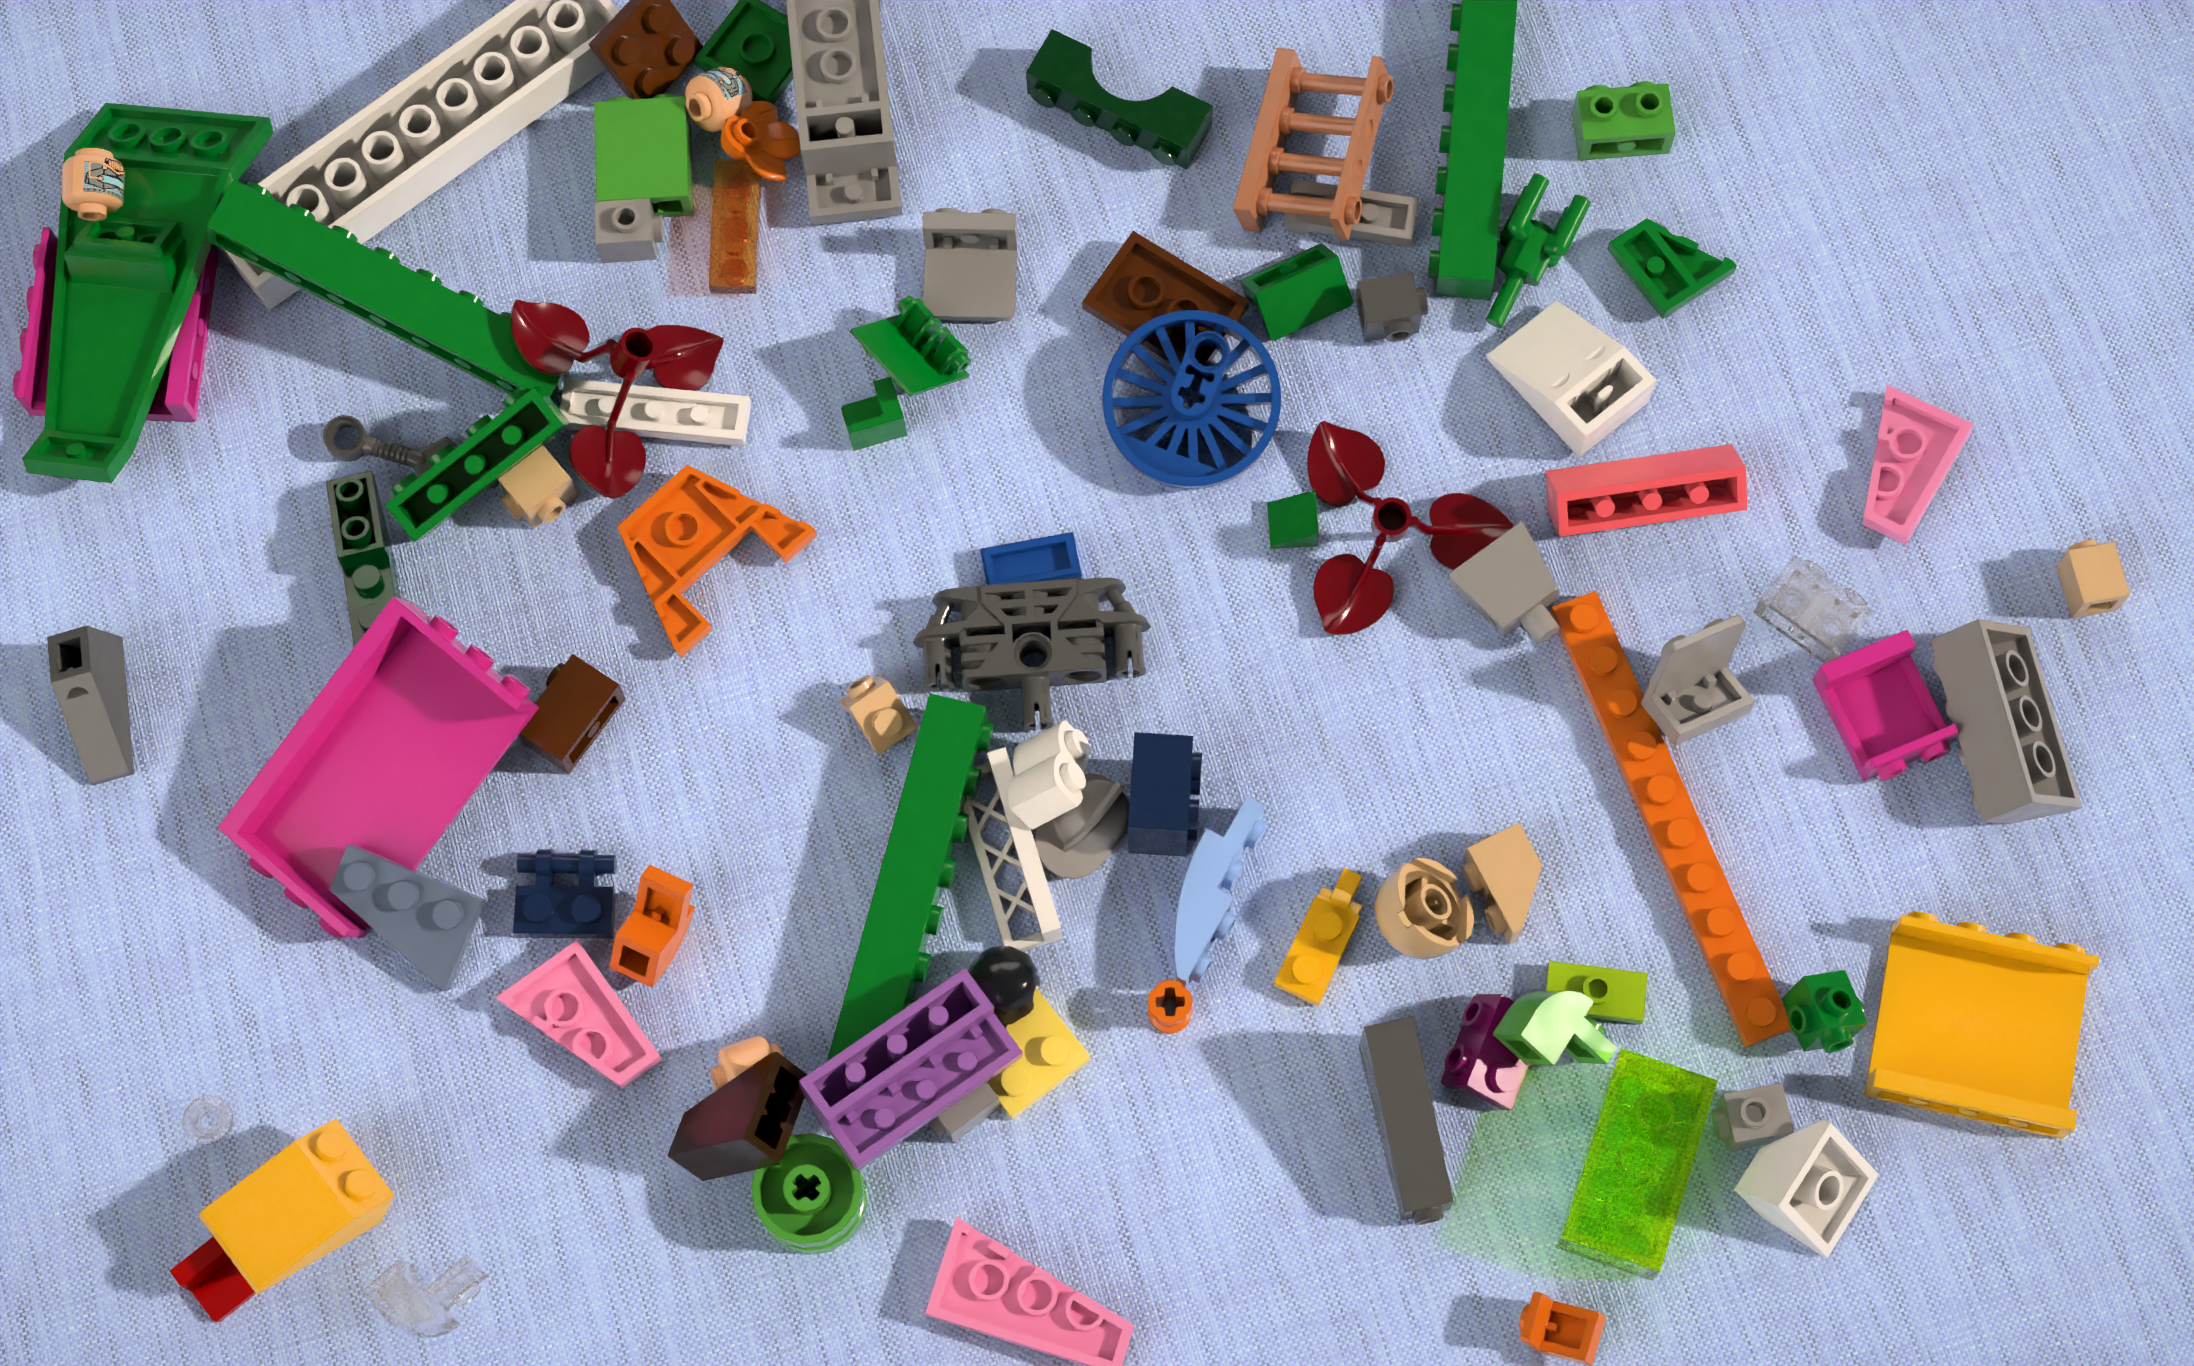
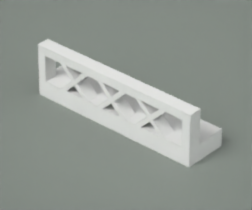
(1028, 863)

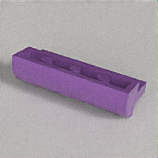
(909, 1069)

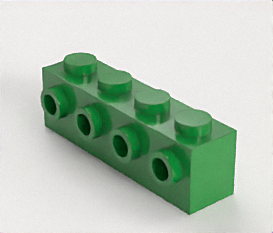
(477, 463)

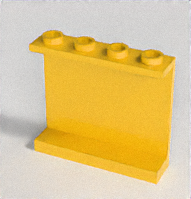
(1979, 1024)

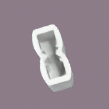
(1048, 774)

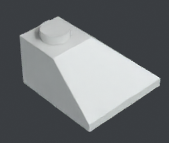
(1808, 1185)

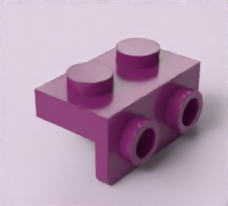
(1480, 1060)

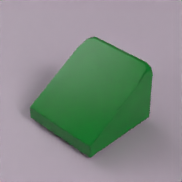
(1293, 521)

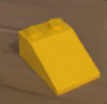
(298, 1207)

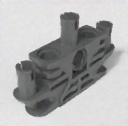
(1030, 614)

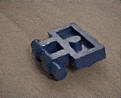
(565, 910)

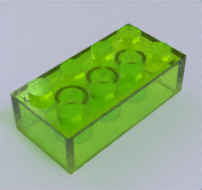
(1636, 1164)

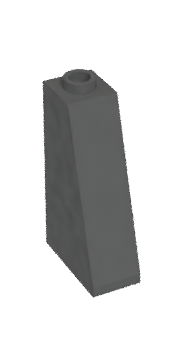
(1406, 1119)

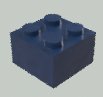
(1160, 803)

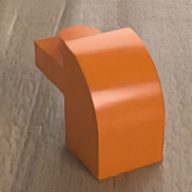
(654, 928)

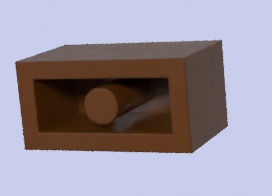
(571, 713)

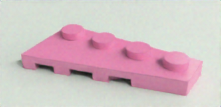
(1010, 1299)

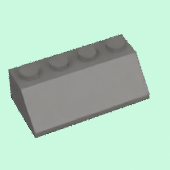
(2004, 722)

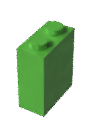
(645, 152)

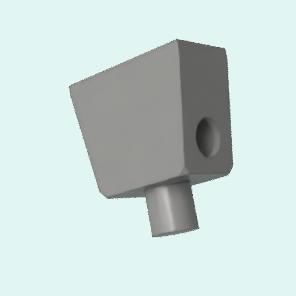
(1510, 585)

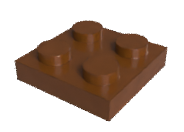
(646, 47)

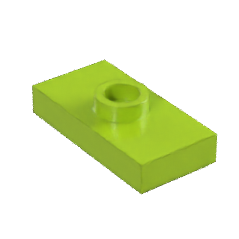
(1615, 992)

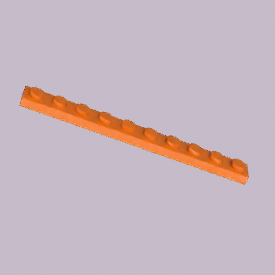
(1671, 821)

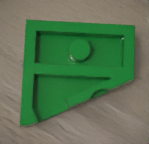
(1667, 266)

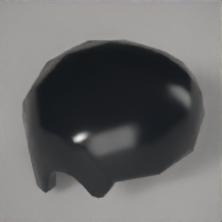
(1007, 981)

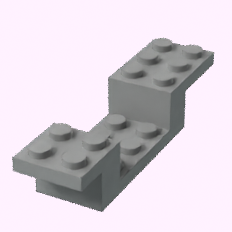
(843, 110)

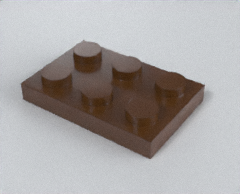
(1152, 282)

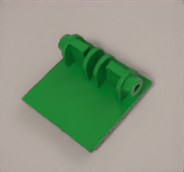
(915, 348)

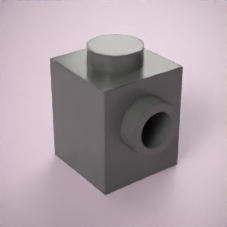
(1390, 307)

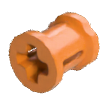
(1156, 1002)

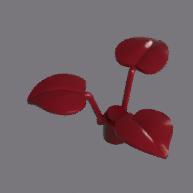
(680, 357)
(1354, 593)

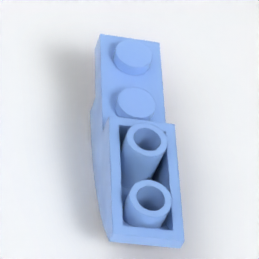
(1202, 905)

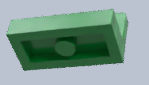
(1298, 291)

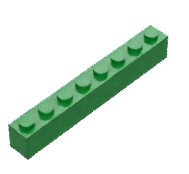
(1473, 148)
(373, 287)
(915, 867)

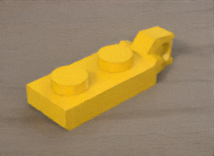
(1321, 940)

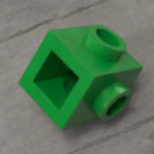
(1824, 1011)

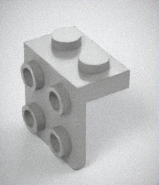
(970, 264)
(1693, 685)

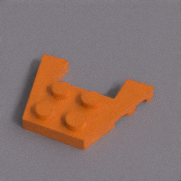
(687, 532)

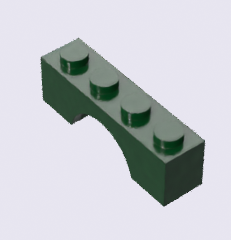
(1166, 125)

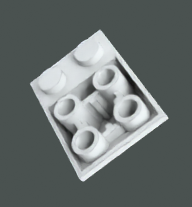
(1573, 376)

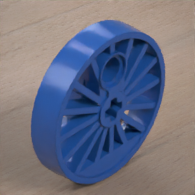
(1190, 375)

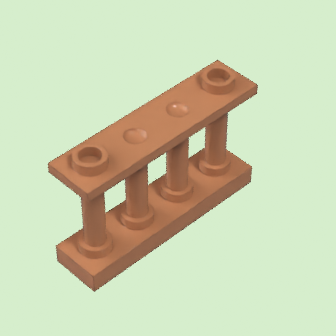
(1279, 119)

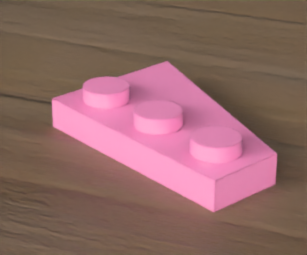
(1910, 462)
(583, 1014)

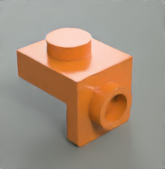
(1561, 1329)

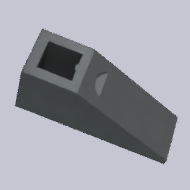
(93, 697)

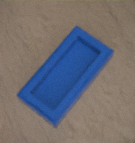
(1032, 560)

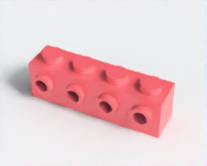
(1646, 490)

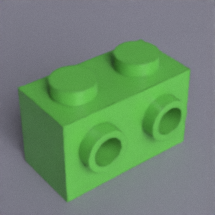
(1623, 121)

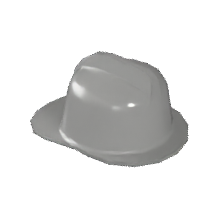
(1087, 834)

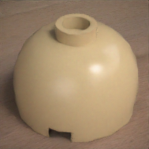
(1423, 910)

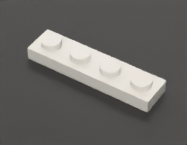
(659, 412)

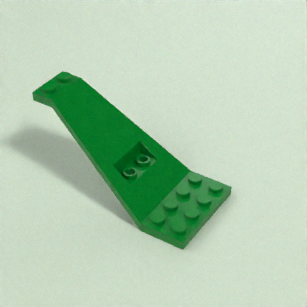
(132, 278)

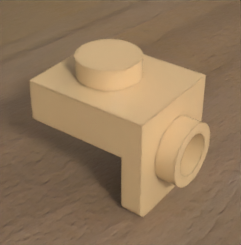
(878, 712)

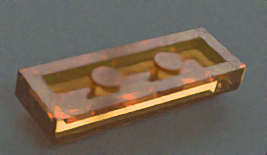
(735, 228)

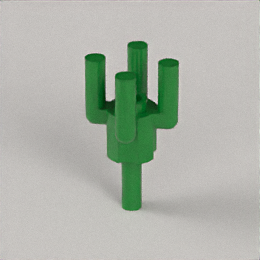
(1532, 245)

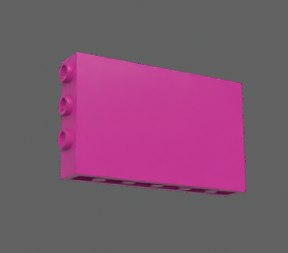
(379, 759)

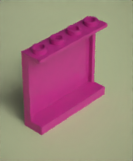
(181, 381)

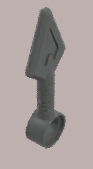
(383, 449)

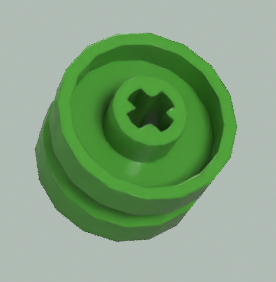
(798, 1221)

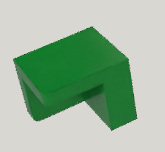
(875, 418)

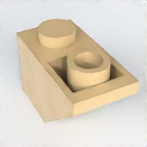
(1506, 876)

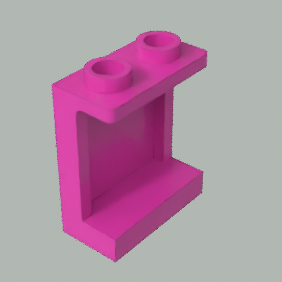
(1883, 708)

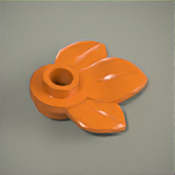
(761, 140)

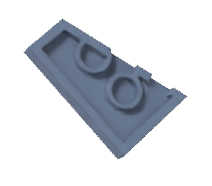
(410, 910)

